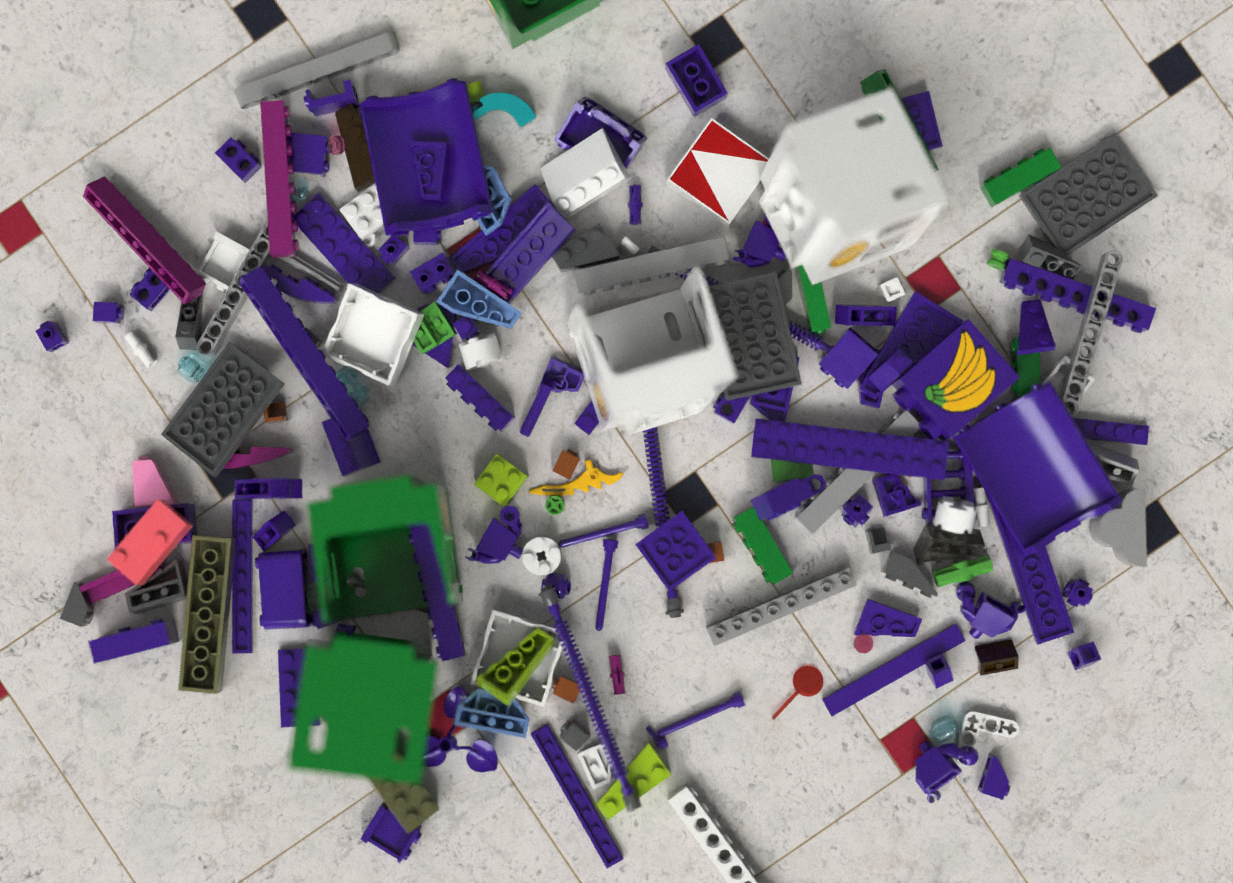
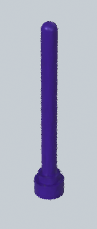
(639, 523)
(610, 547)
(735, 701)

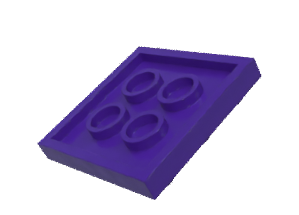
(675, 551)

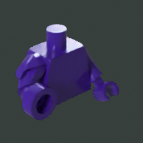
(760, 246)
(498, 539)
(988, 613)
(938, 768)

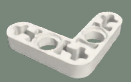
(980, 725)

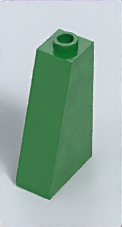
(813, 302)

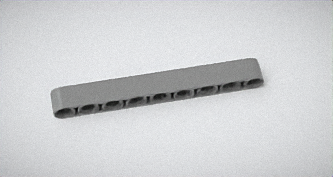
(317, 70)
(227, 303)
(1096, 326)

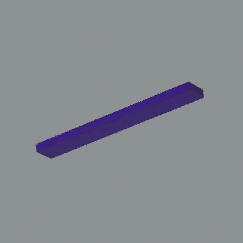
(242, 577)
(893, 670)
(577, 796)

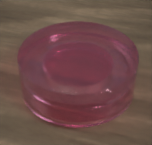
(336, 145)
(863, 643)

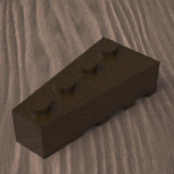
(356, 147)

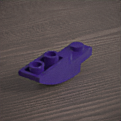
(304, 291)

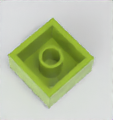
(501, 480)

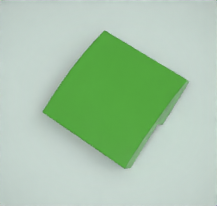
(433, 329)
(790, 470)

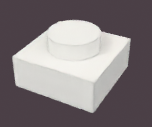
(892, 289)

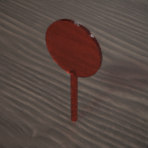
(806, 682)

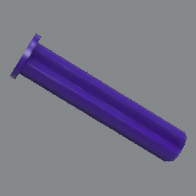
(536, 408)

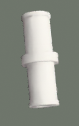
(140, 349)
(982, 507)

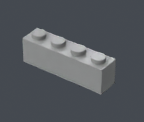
(1116, 465)

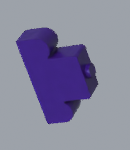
(268, 488)

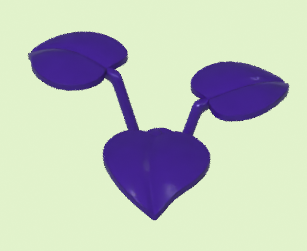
(482, 754)

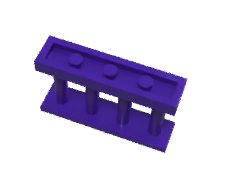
(965, 492)

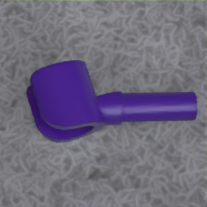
(661, 743)

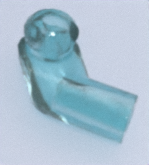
(300, 194)

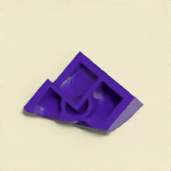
(563, 376)
(893, 495)

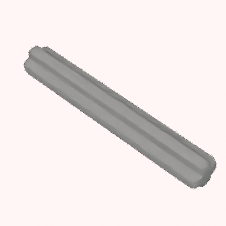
(314, 273)

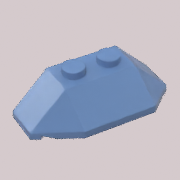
(499, 199)
(487, 713)

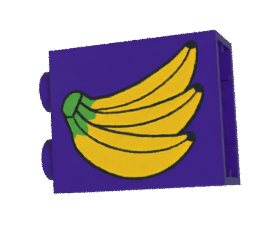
(954, 382)

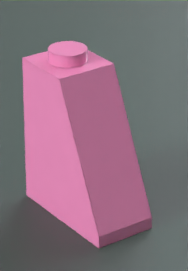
(150, 483)

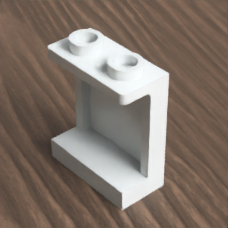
(222, 261)

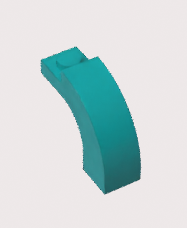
(505, 102)

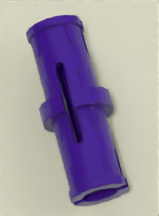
(635, 204)

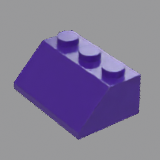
(354, 454)

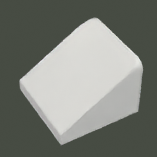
(628, 248)

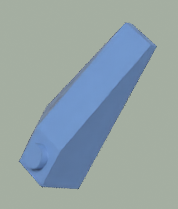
(474, 301)

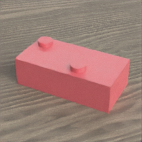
(150, 542)

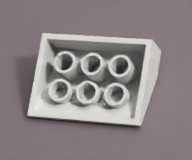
(584, 174)

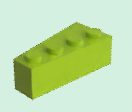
(513, 671)
(644, 774)

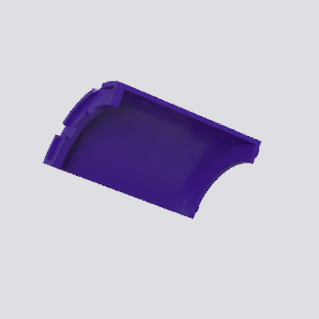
(426, 116)
(1037, 467)

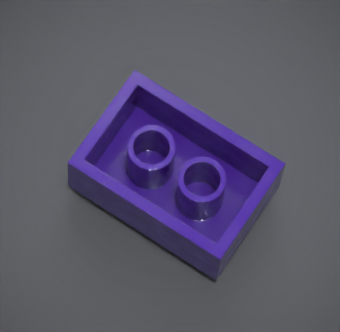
(696, 80)

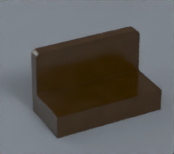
(996, 657)

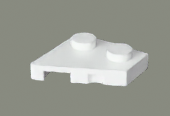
(596, 765)

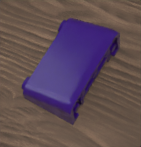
(588, 118)
(283, 589)

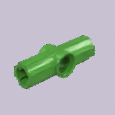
(962, 571)

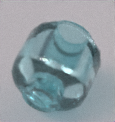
(191, 368)
(943, 729)

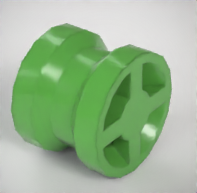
(997, 259)
(554, 505)

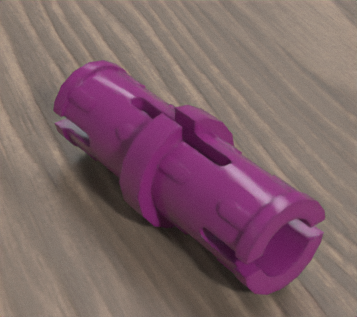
(493, 284)
(617, 674)

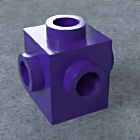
(856, 511)
(1071, 592)

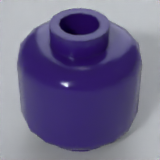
(559, 581)

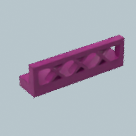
(108, 585)

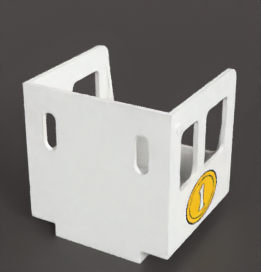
(835, 186)
(646, 372)

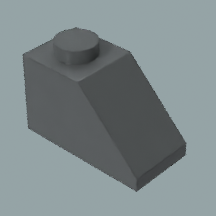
(78, 607)

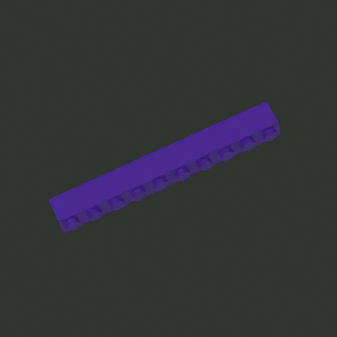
(304, 354)

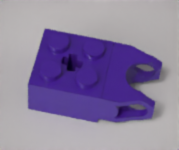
(785, 497)

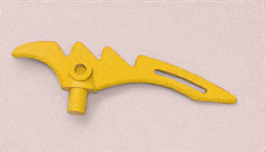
(591, 477)

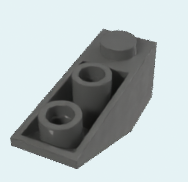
(1046, 257)
(189, 324)
(905, 570)

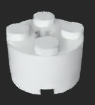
(480, 352)
(955, 515)
(530, 556)

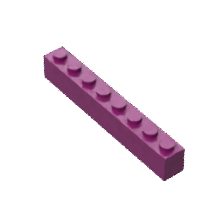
(278, 179)
(144, 240)

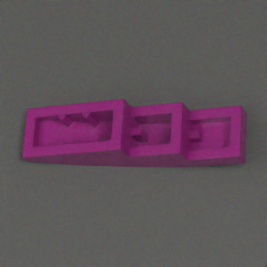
(257, 456)

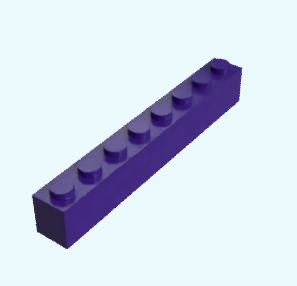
(441, 613)

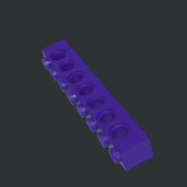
(1143, 313)

